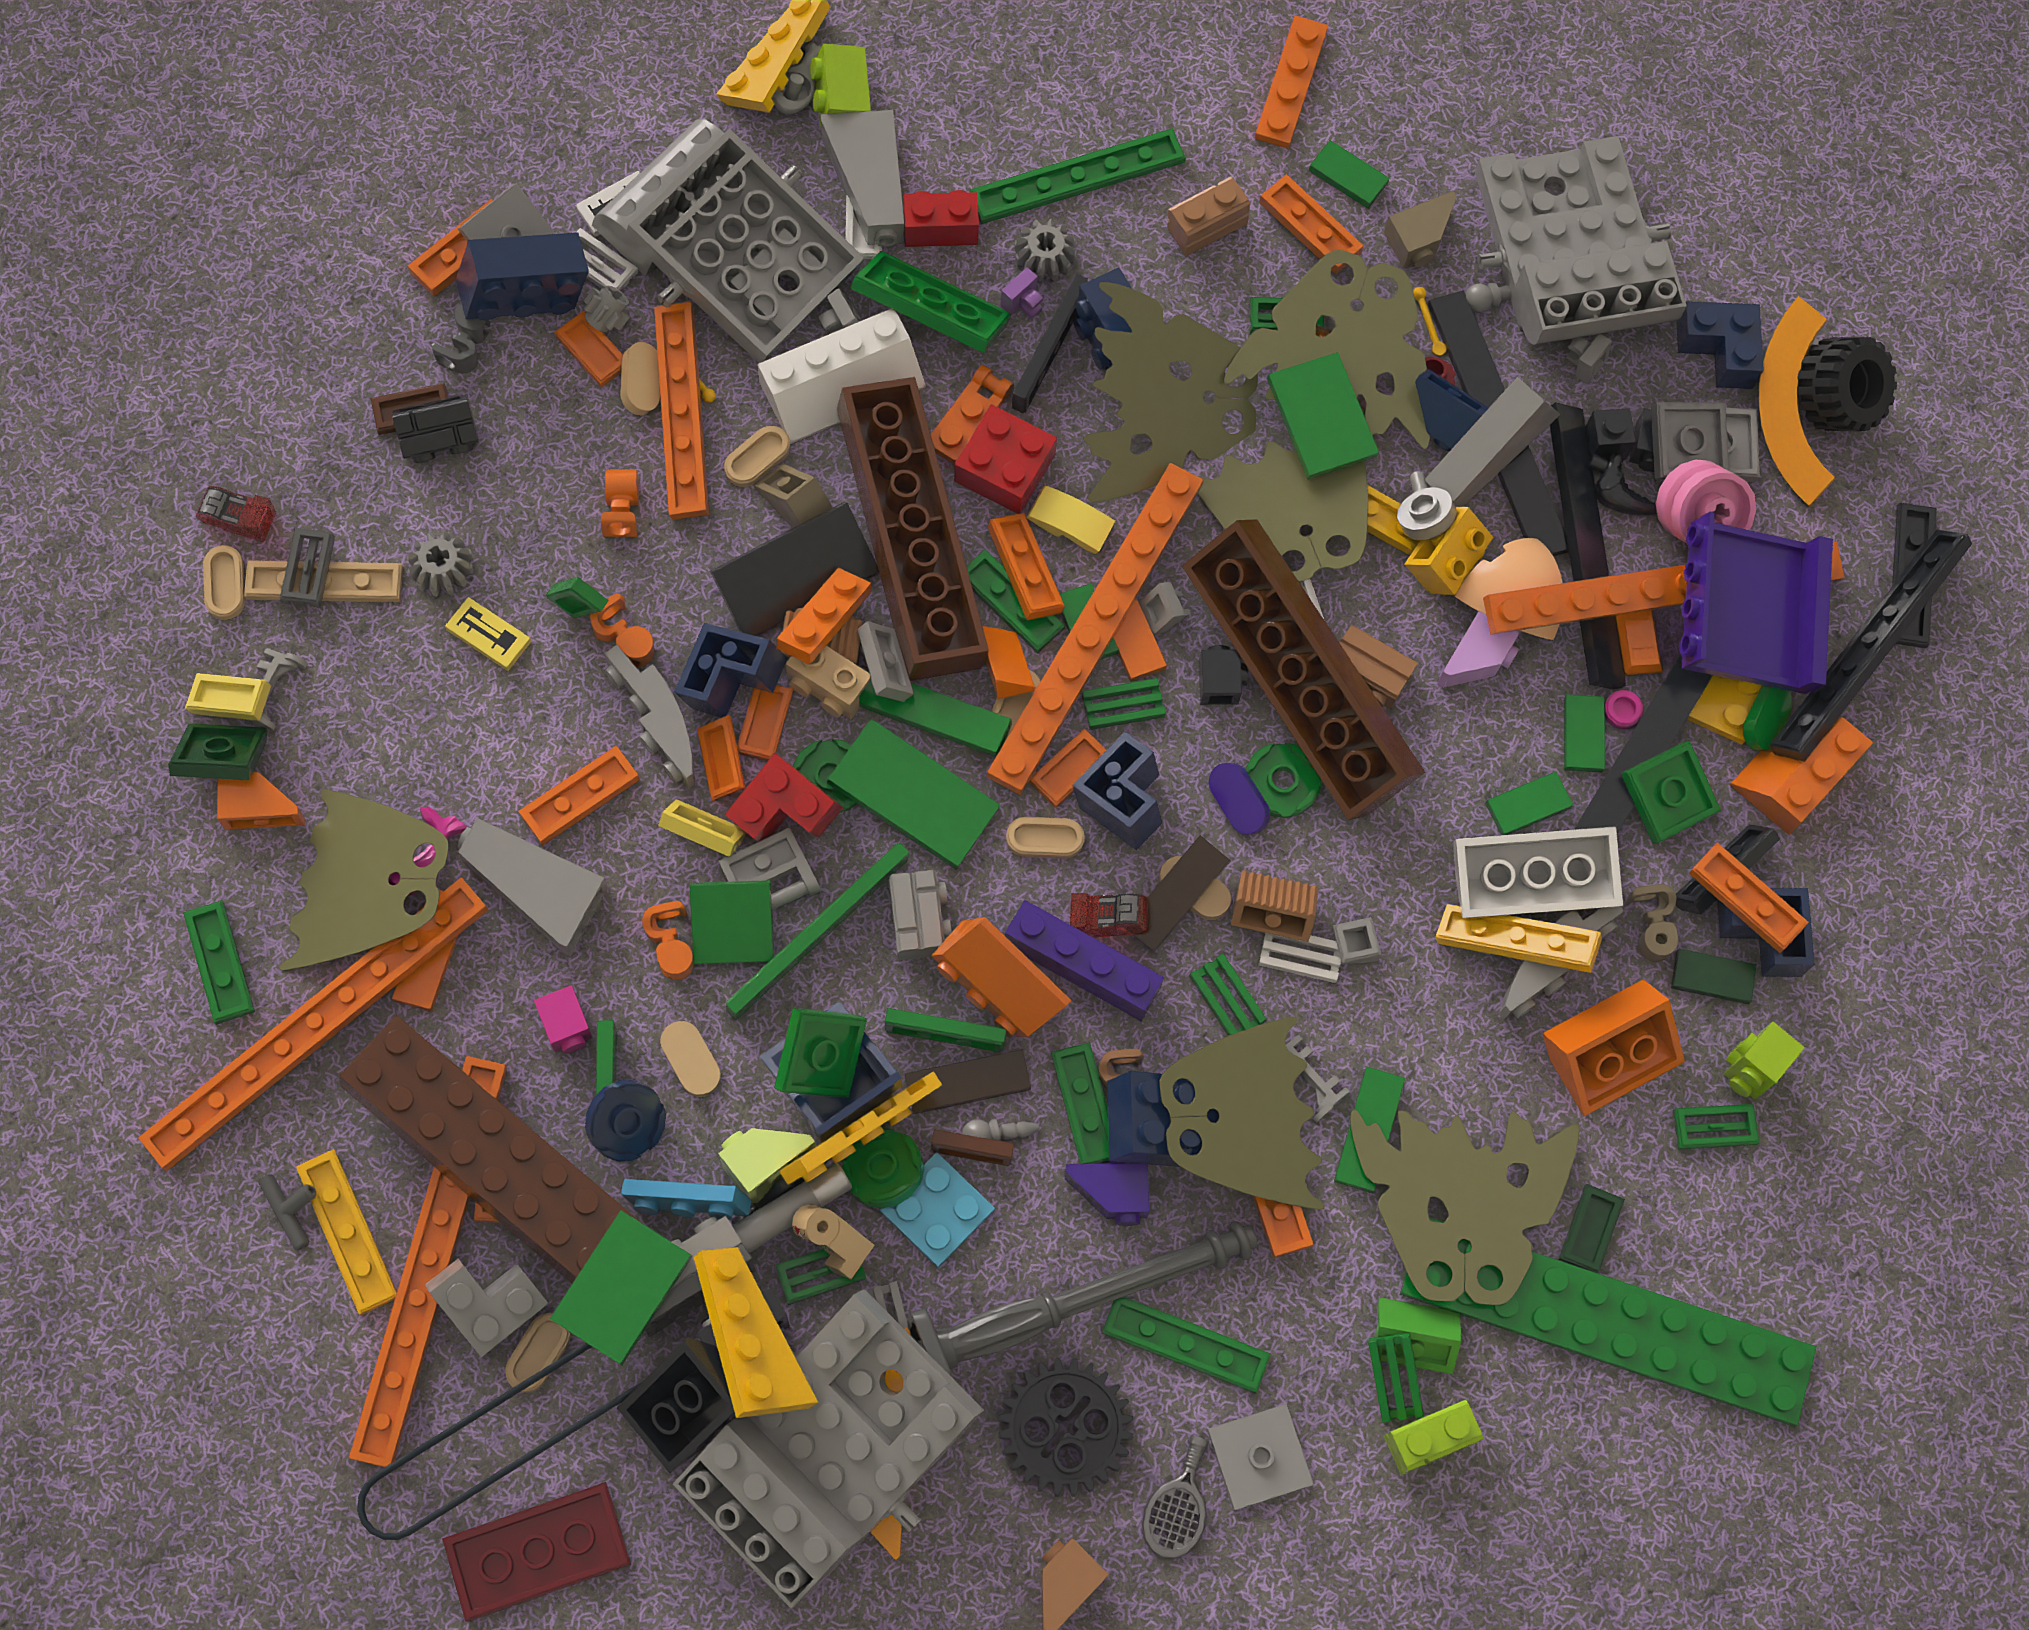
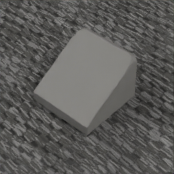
(1357, 941)

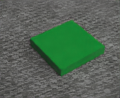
(1671, 792)
(732, 922)
(820, 1053)

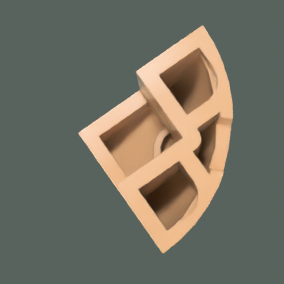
(1522, 565)

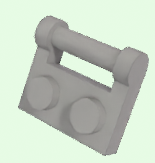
(772, 860)

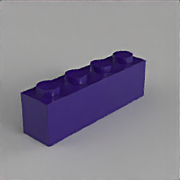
(1084, 960)

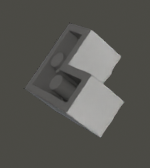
(486, 1314)

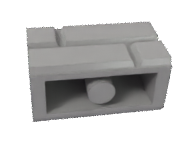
(917, 913)

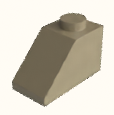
(1419, 230)
(793, 494)

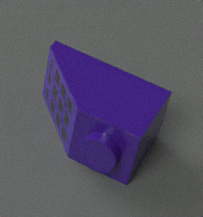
(1113, 1189)

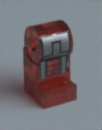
(237, 513)
(1109, 914)

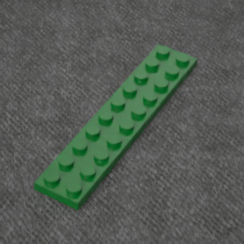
(1641, 1334)

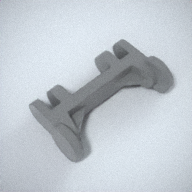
(280, 665)
(1325, 1096)

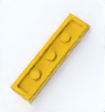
(1521, 939)
(348, 1233)

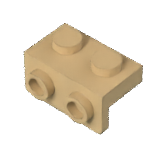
(831, 680)

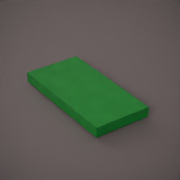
(931, 301)
(913, 794)

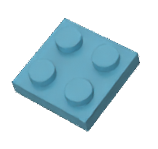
(939, 1211)

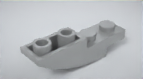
(663, 724)
(1535, 978)

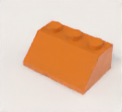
(1792, 788)
(999, 977)
(1615, 1046)

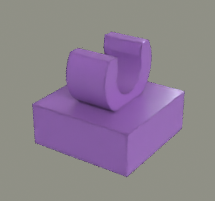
(1022, 294)

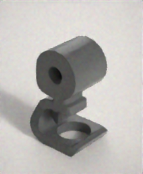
(470, 332)

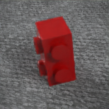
(941, 219)

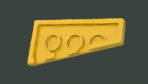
(1725, 707)

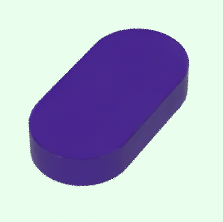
(1239, 798)

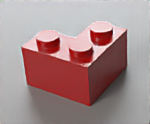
(778, 793)

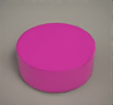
(1623, 709)

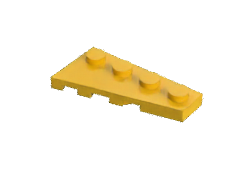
(768, 62)
(865, 1128)
(751, 1346)

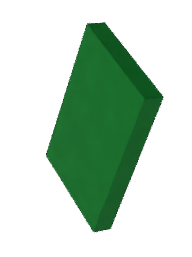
(1322, 415)
(621, 1287)

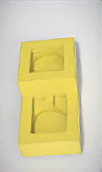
(1070, 517)

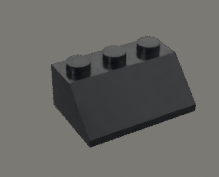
(681, 1403)

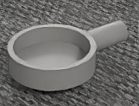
(1426, 511)

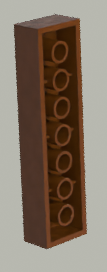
(912, 528)
(1302, 669)
(481, 1147)

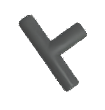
(287, 1208)

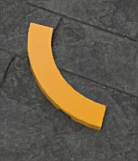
(1780, 402)

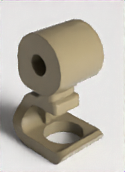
(1660, 936)

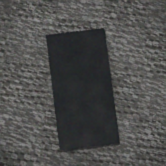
(792, 569)

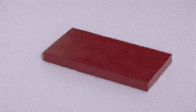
(536, 1552)

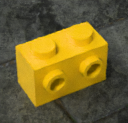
(1448, 559)

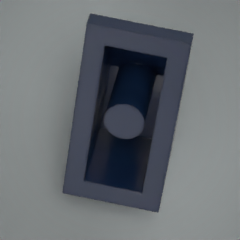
(1446, 409)

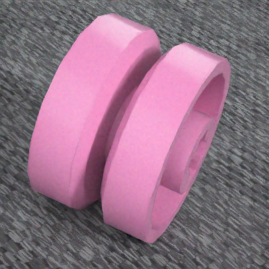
(1704, 488)

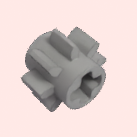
(606, 308)

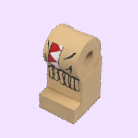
(835, 1236)

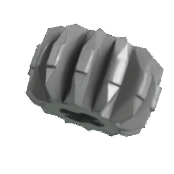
(1047, 261)
(453, 571)

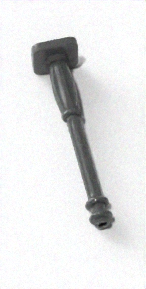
(1027, 1318)

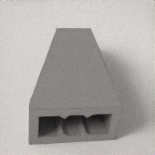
(868, 168)
(1492, 442)
(535, 882)

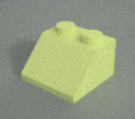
(758, 1156)

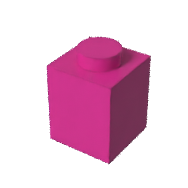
(563, 1020)

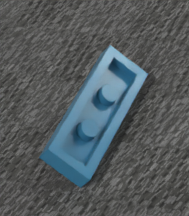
(685, 1198)

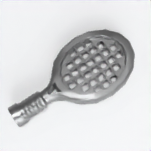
(1191, 1464)

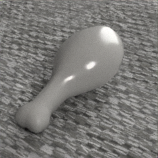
(800, 86)

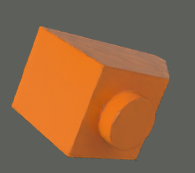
(254, 804)

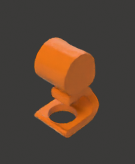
(621, 494)
(633, 641)
(672, 954)

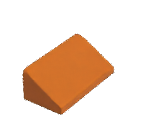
(1007, 663)

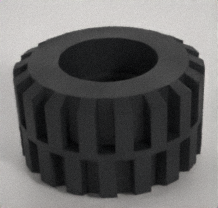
(1847, 384)

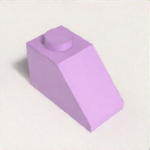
(1479, 654)

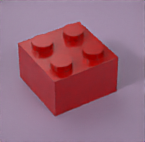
(1005, 459)

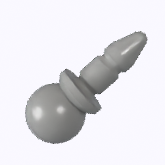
(1483, 297)
(1005, 1131)

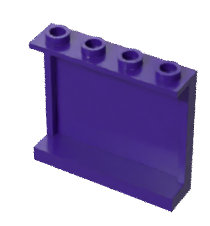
(1756, 606)

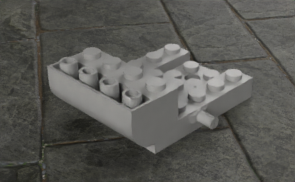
(726, 234)
(1581, 256)
(816, 1481)

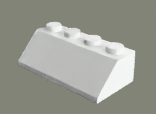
(809, 379)
(1538, 872)

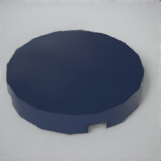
(625, 1120)

